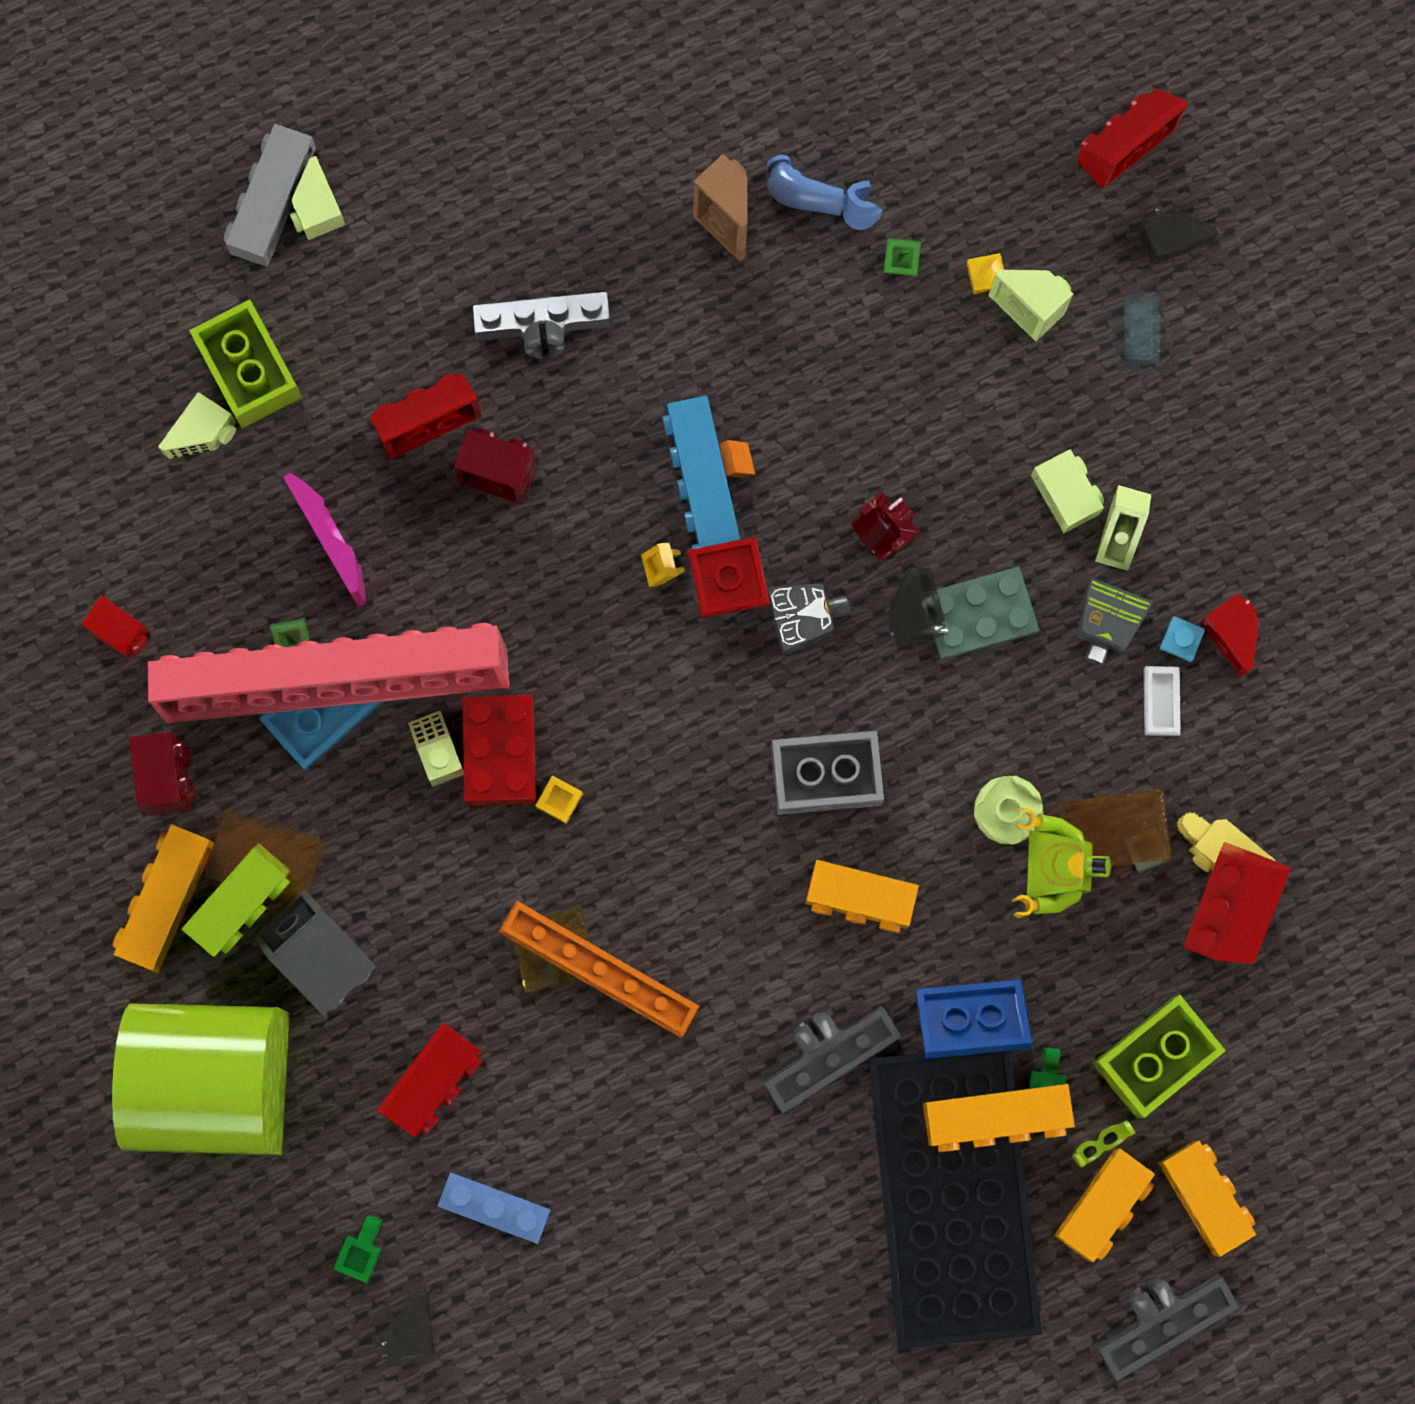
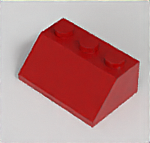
(1131, 135)
(426, 415)
(1237, 905)
(431, 1081)

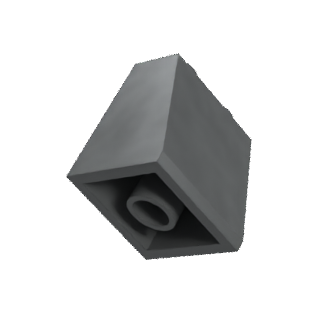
(314, 952)

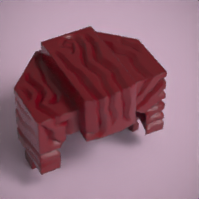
(885, 526)

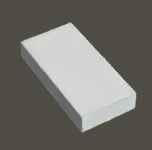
(1161, 701)

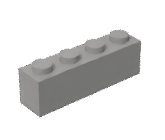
(269, 195)

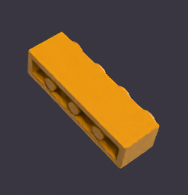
(163, 899)
(999, 1115)

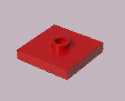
(728, 577)

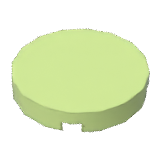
(997, 817)

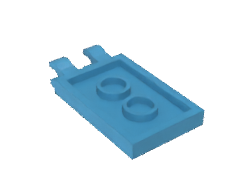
(314, 731)

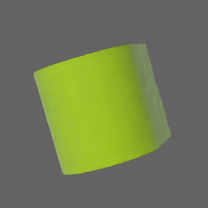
(200, 1079)

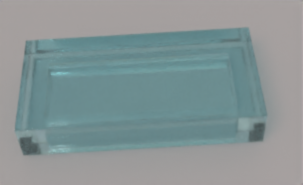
(1141, 329)

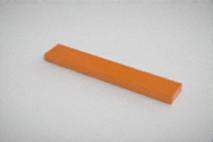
(598, 969)

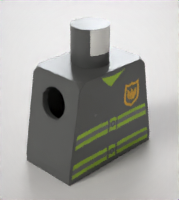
(1109, 619)

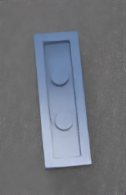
(494, 1207)

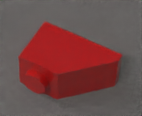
(116, 628)
(1234, 632)

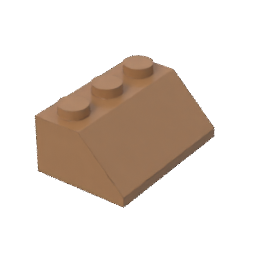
(722, 204)

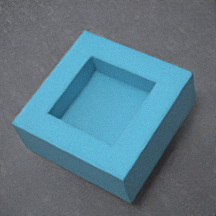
(1182, 639)

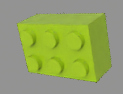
(245, 364)
(237, 901)
(1158, 1057)

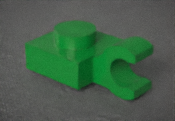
(1048, 1075)
(359, 1254)

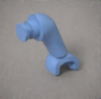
(799, 192)

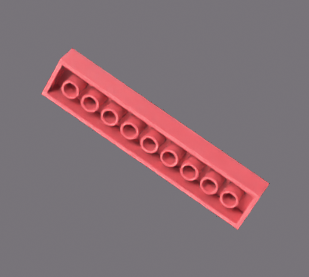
(328, 673)

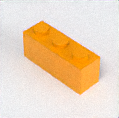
(861, 896)
(1208, 1198)
(1105, 1206)

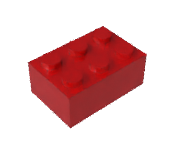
(499, 750)

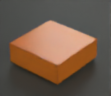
(736, 459)

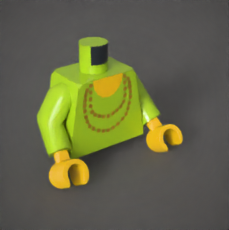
(1057, 865)

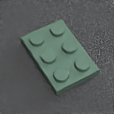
(985, 613)

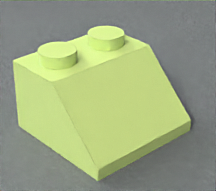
(1031, 298)

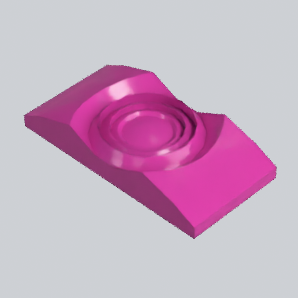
(329, 536)

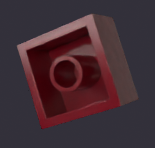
(495, 465)
(161, 773)

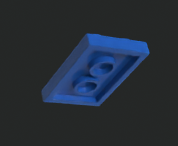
(973, 1019)

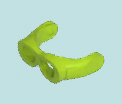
(1121, 1131)

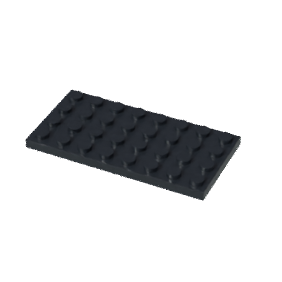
(952, 1216)

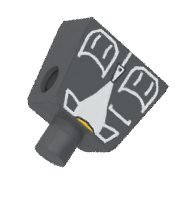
(804, 615)

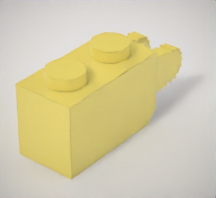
(1209, 838)

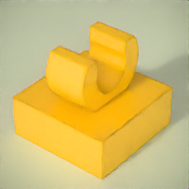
(660, 564)

